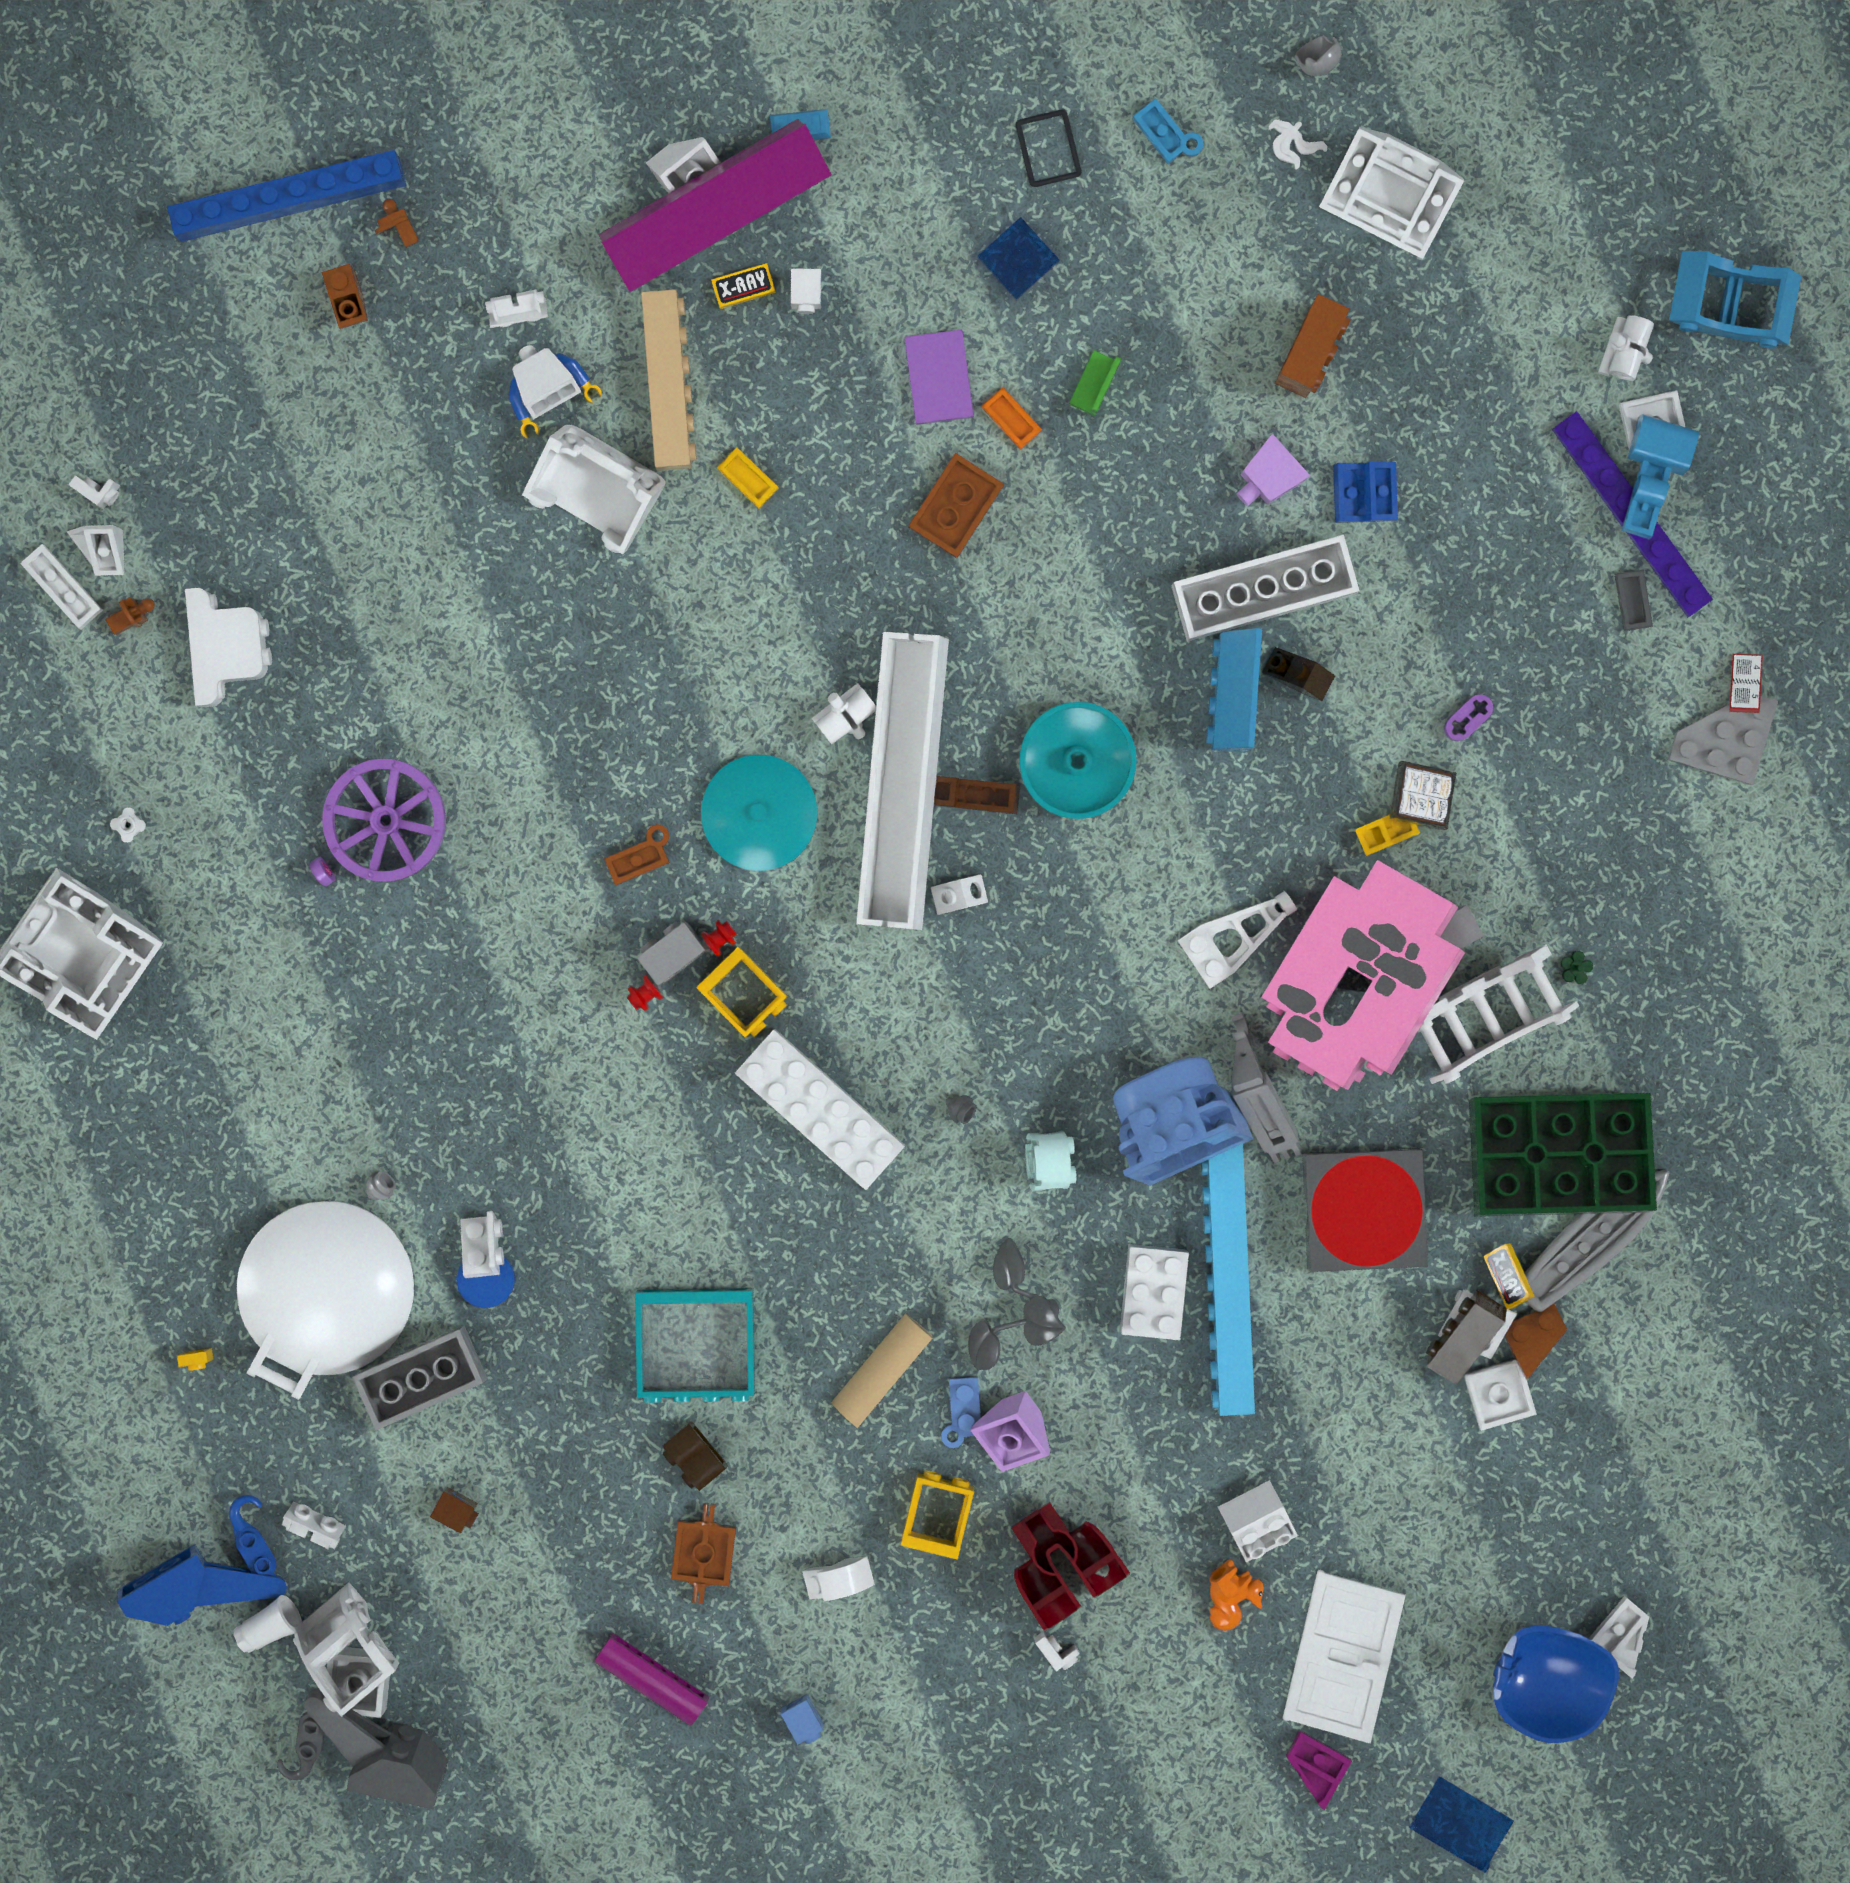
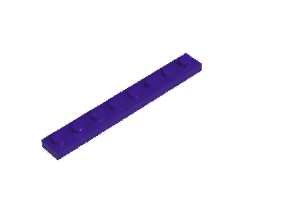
(1616, 494)

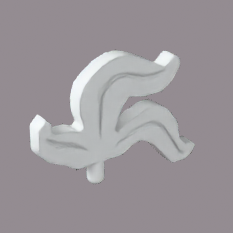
(1282, 143)

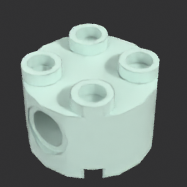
(1049, 1160)

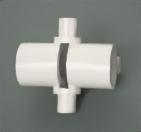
(1627, 348)
(845, 714)

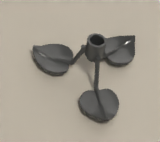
(1040, 1313)

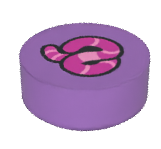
(322, 871)

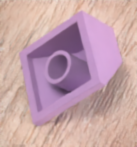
(1013, 1432)

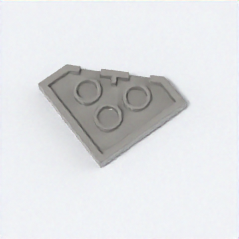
(1725, 742)

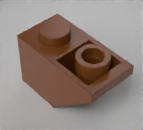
(345, 296)

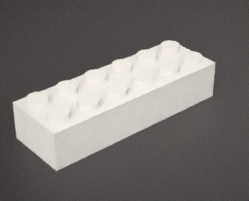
(1265, 588)
(820, 1109)

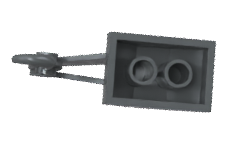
(386, 1763)

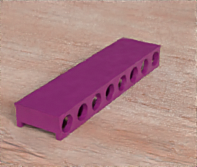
(714, 204)

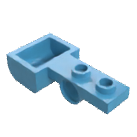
(1660, 450)

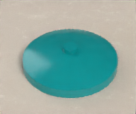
(1078, 760)
(759, 812)

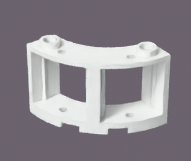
(328, 1633)

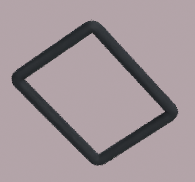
(1033, 183)

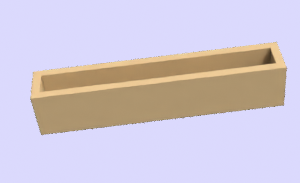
(667, 380)

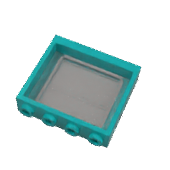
(695, 1344)

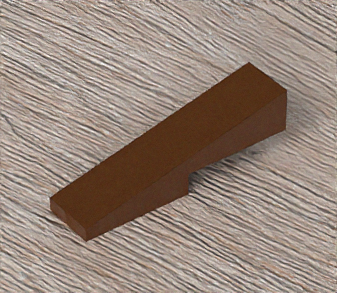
(976, 795)

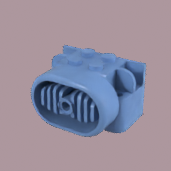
(1176, 1120)

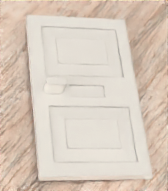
(1344, 1656)

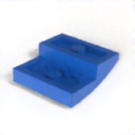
(1365, 492)

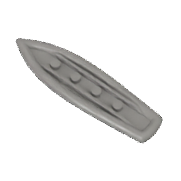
(1584, 1249)

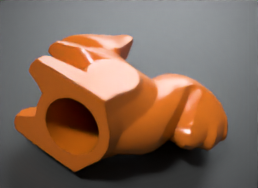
(1227, 1591)

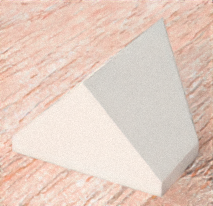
(101, 547)

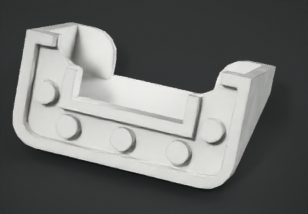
(594, 485)

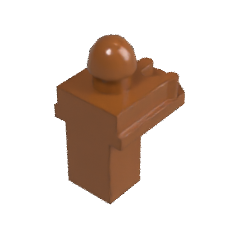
(397, 219)
(130, 615)

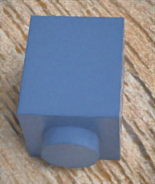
(802, 1720)

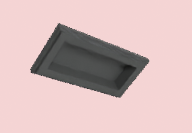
(1633, 600)

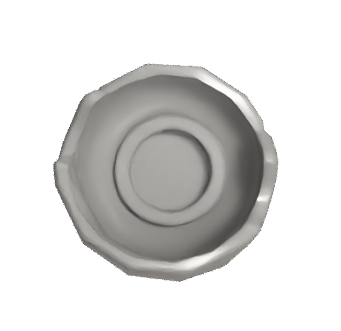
(1327, 52)

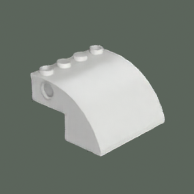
(77, 953)

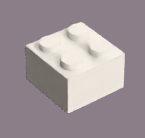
(352, 1670)

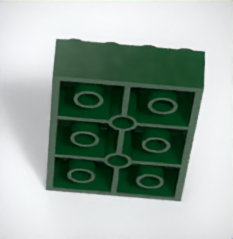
(1562, 1154)

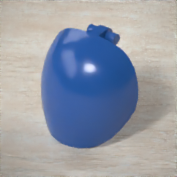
(1554, 1684)

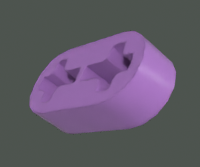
(1473, 723)

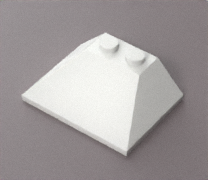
(1392, 190)

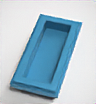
(815, 120)

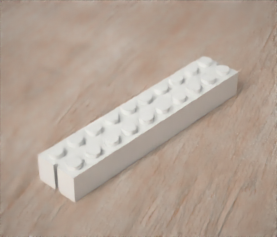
(902, 780)

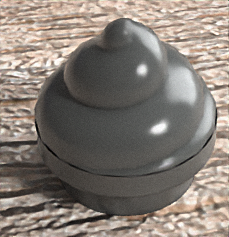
(961, 1108)

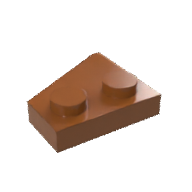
(1534, 1337)

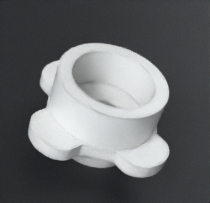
(136, 825)

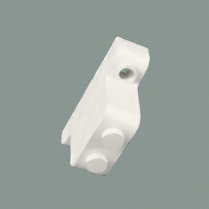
(223, 646)

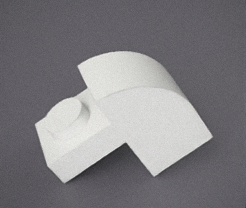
(838, 1580)

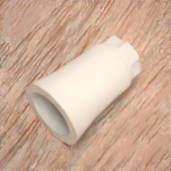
(268, 1625)

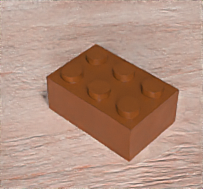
(1313, 346)

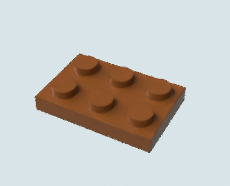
(956, 505)

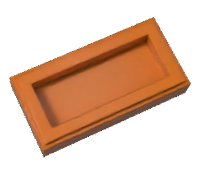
(1011, 418)

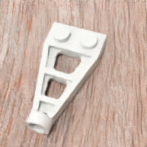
(1206, 956)

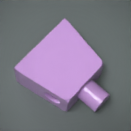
(1271, 473)

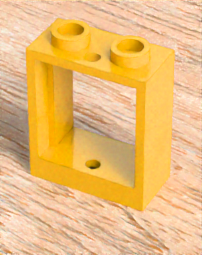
(724, 969)
(929, 1543)

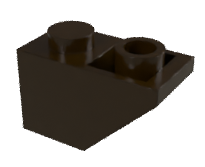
(1299, 673)

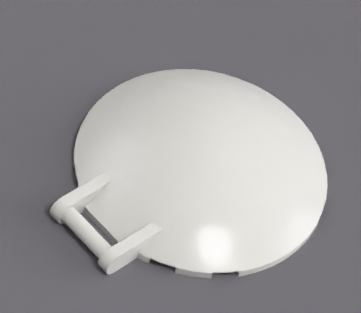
(323, 1291)

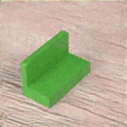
(1094, 383)

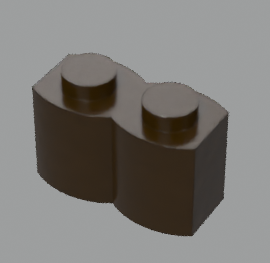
(694, 1456)

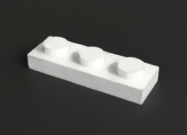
(61, 586)

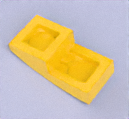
(1384, 833)

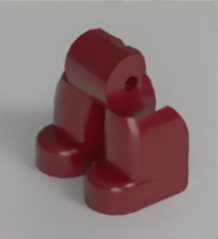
(1040, 1580)

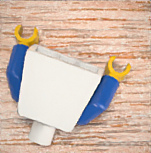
(543, 383)

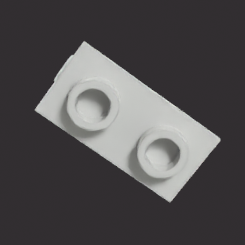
(504, 312)
(301, 1519)

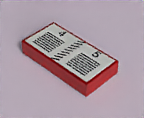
(1746, 683)

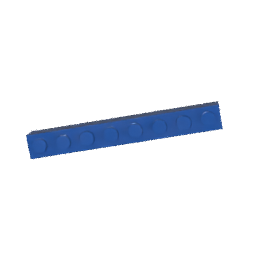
(286, 196)

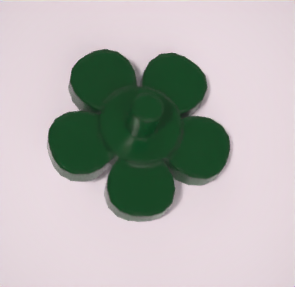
(1576, 967)

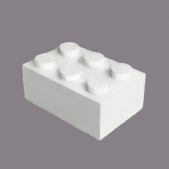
(1154, 1292)

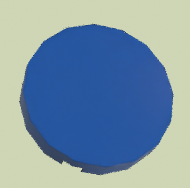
(487, 1290)

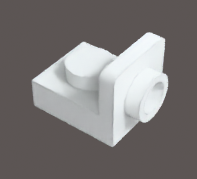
(90, 489)
(1050, 1648)

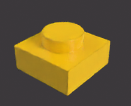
(195, 1359)

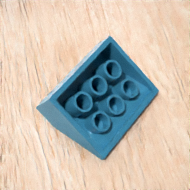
(1235, 690)

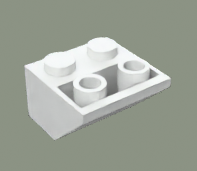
(1258, 1521)

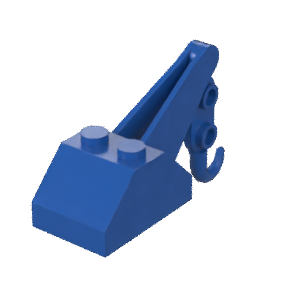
(187, 1581)

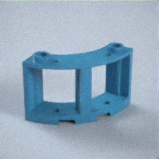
(1690, 291)

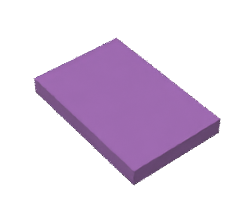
(939, 377)

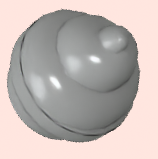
(380, 1186)

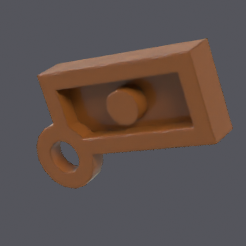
(639, 858)

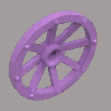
(355, 774)

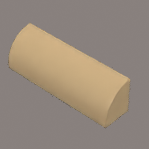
(881, 1370)

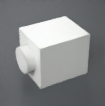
(806, 290)

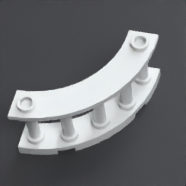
(1475, 992)

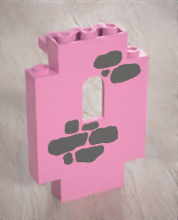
(1386, 934)

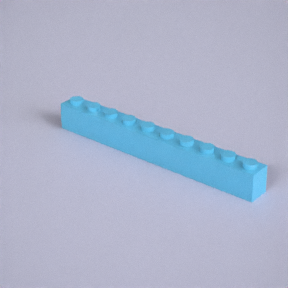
(1228, 1283)

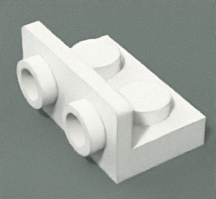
(480, 1246)

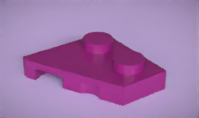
(1318, 1766)

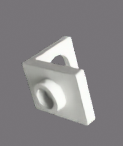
(957, 894)

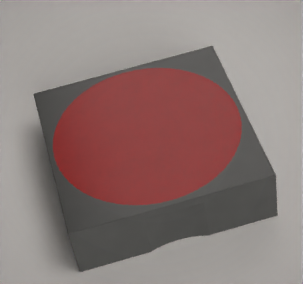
(1365, 1210)

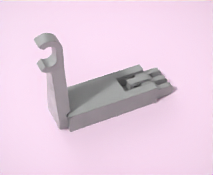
(1260, 1100)

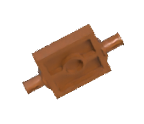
(703, 1553)

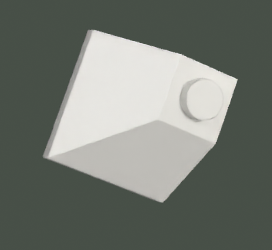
(682, 162)

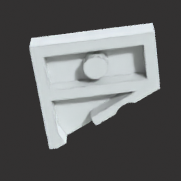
(1622, 1634)

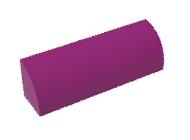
(652, 1679)

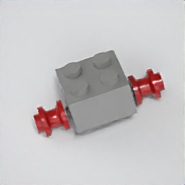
(674, 953)

